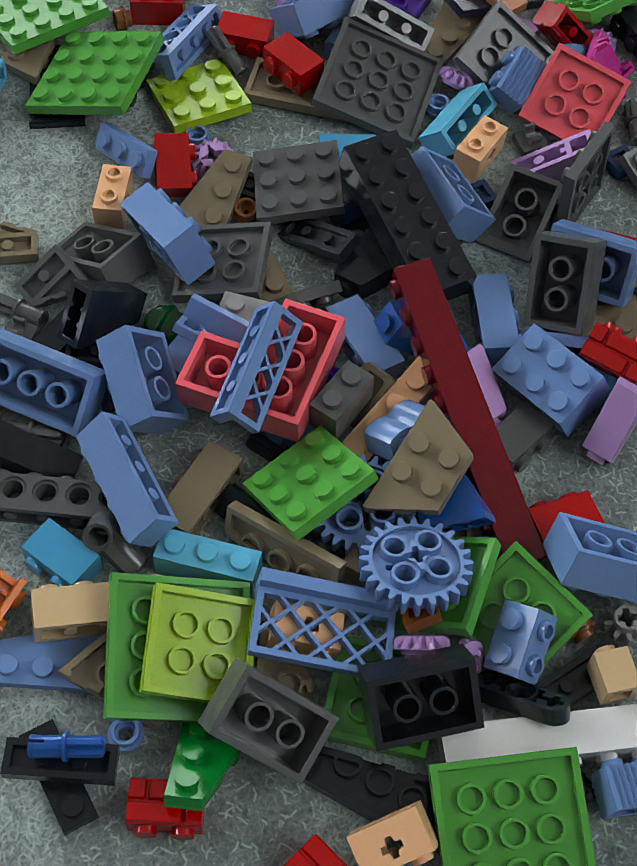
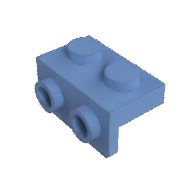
(520, 641)

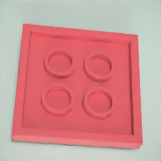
(573, 95)

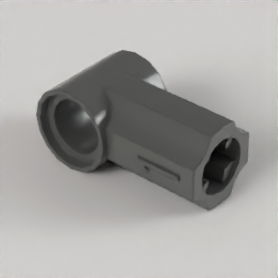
(113, 547)

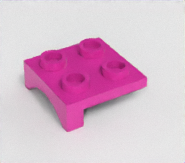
(602, 53)

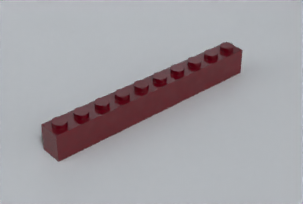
(463, 402)

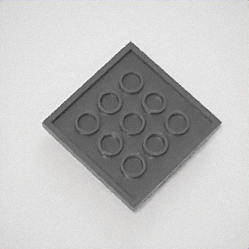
(377, 81)

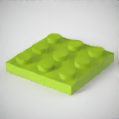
(199, 96)
(193, 641)

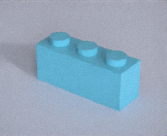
(458, 119)
(205, 558)

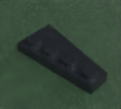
(366, 786)

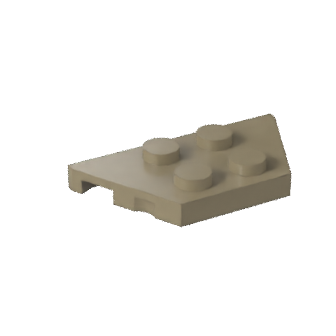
(423, 468)

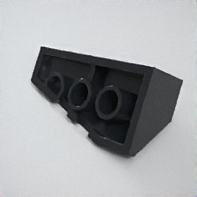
(28, 452)

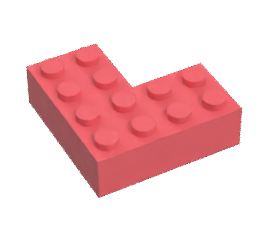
(300, 382)

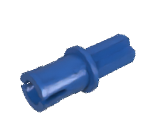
(66, 746)

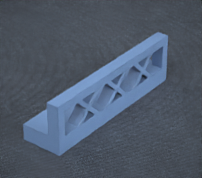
(186, 38)
(211, 318)
(247, 363)

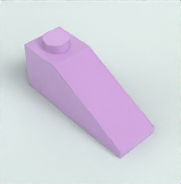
(554, 158)

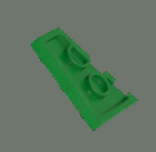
(197, 768)

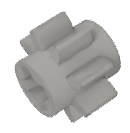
(619, 630)

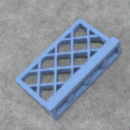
(321, 596)

